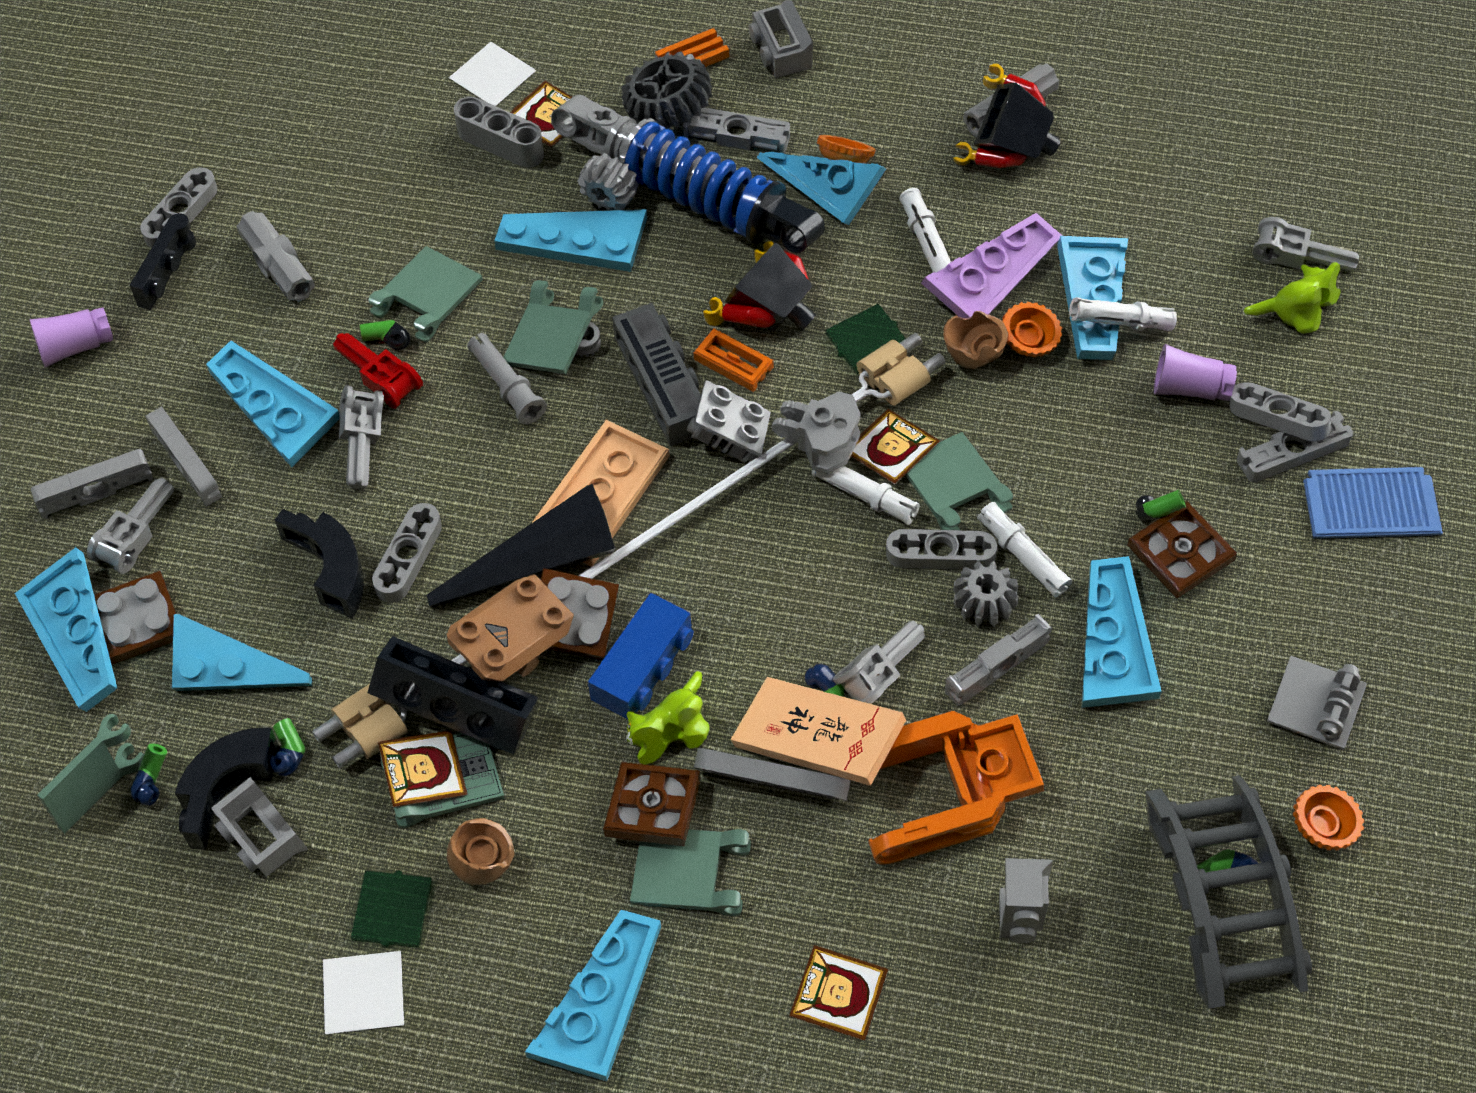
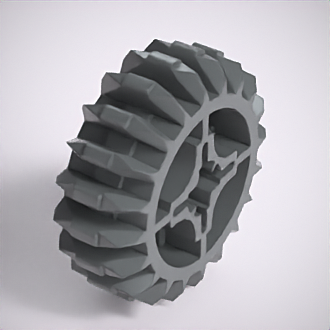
(667, 90)

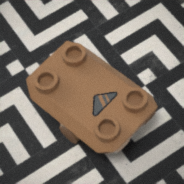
(511, 629)

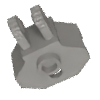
(822, 429)

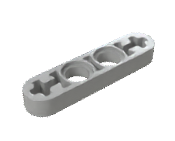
(772, 774)

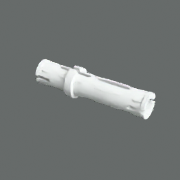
(915, 206)
(1135, 315)
(878, 495)
(1013, 537)

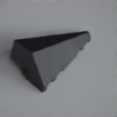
(558, 539)

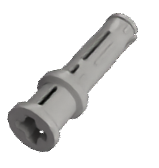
(513, 387)

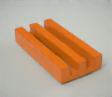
(698, 45)
(730, 364)

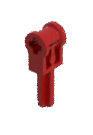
(380, 371)

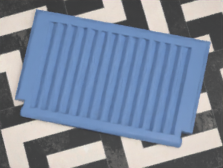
(1371, 503)

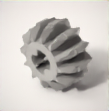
(608, 182)
(1000, 595)

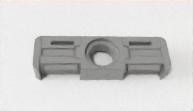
(759, 132)
(183, 456)
(1275, 458)
(72, 488)
(998, 660)

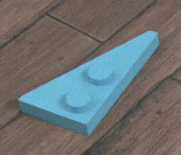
(832, 184)
(215, 661)

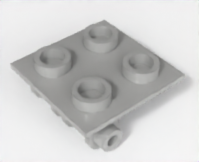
(732, 419)
(1318, 701)

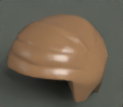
(975, 339)
(480, 851)

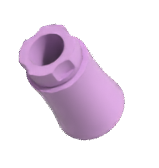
(70, 334)
(1193, 375)

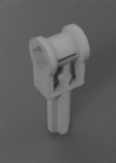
(1292, 246)
(361, 426)
(129, 533)
(875, 668)

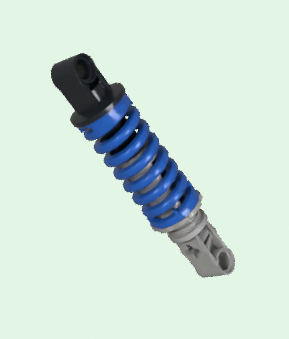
(692, 175)

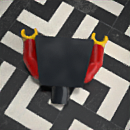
(1013, 126)
(767, 293)

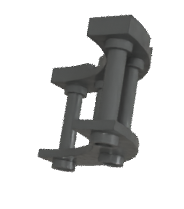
(1194, 883)

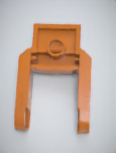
(987, 768)

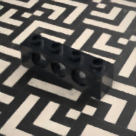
(452, 695)

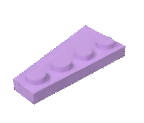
(993, 268)

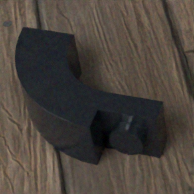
(342, 577)
(218, 771)

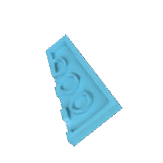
(583, 237)
(1093, 271)
(274, 403)
(69, 626)
(1117, 644)
(594, 1013)

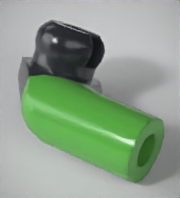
(388, 332)
(1151, 509)

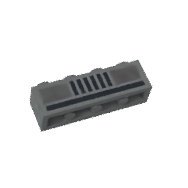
(659, 369)

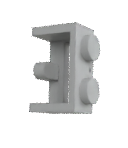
(785, 59)
(238, 805)
(1024, 898)

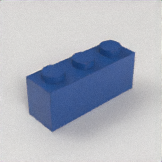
(641, 656)

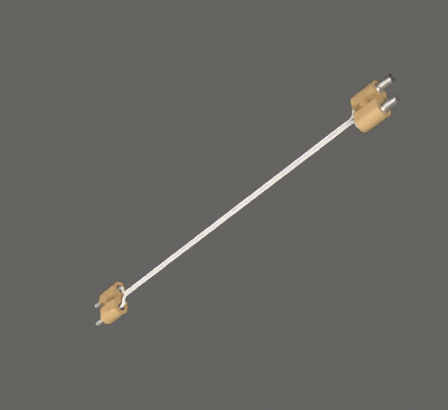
(887, 368)

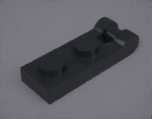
(162, 260)

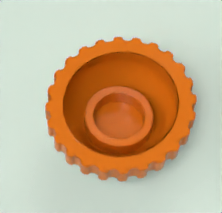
(844, 149)
(1032, 329)
(1328, 817)

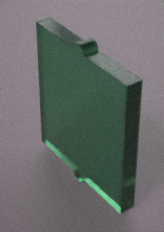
(863, 334)
(391, 909)

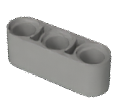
(499, 131)

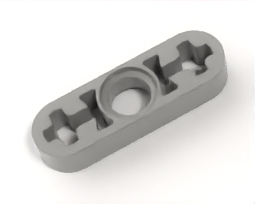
(180, 193)
(1303, 419)
(929, 560)
(407, 568)

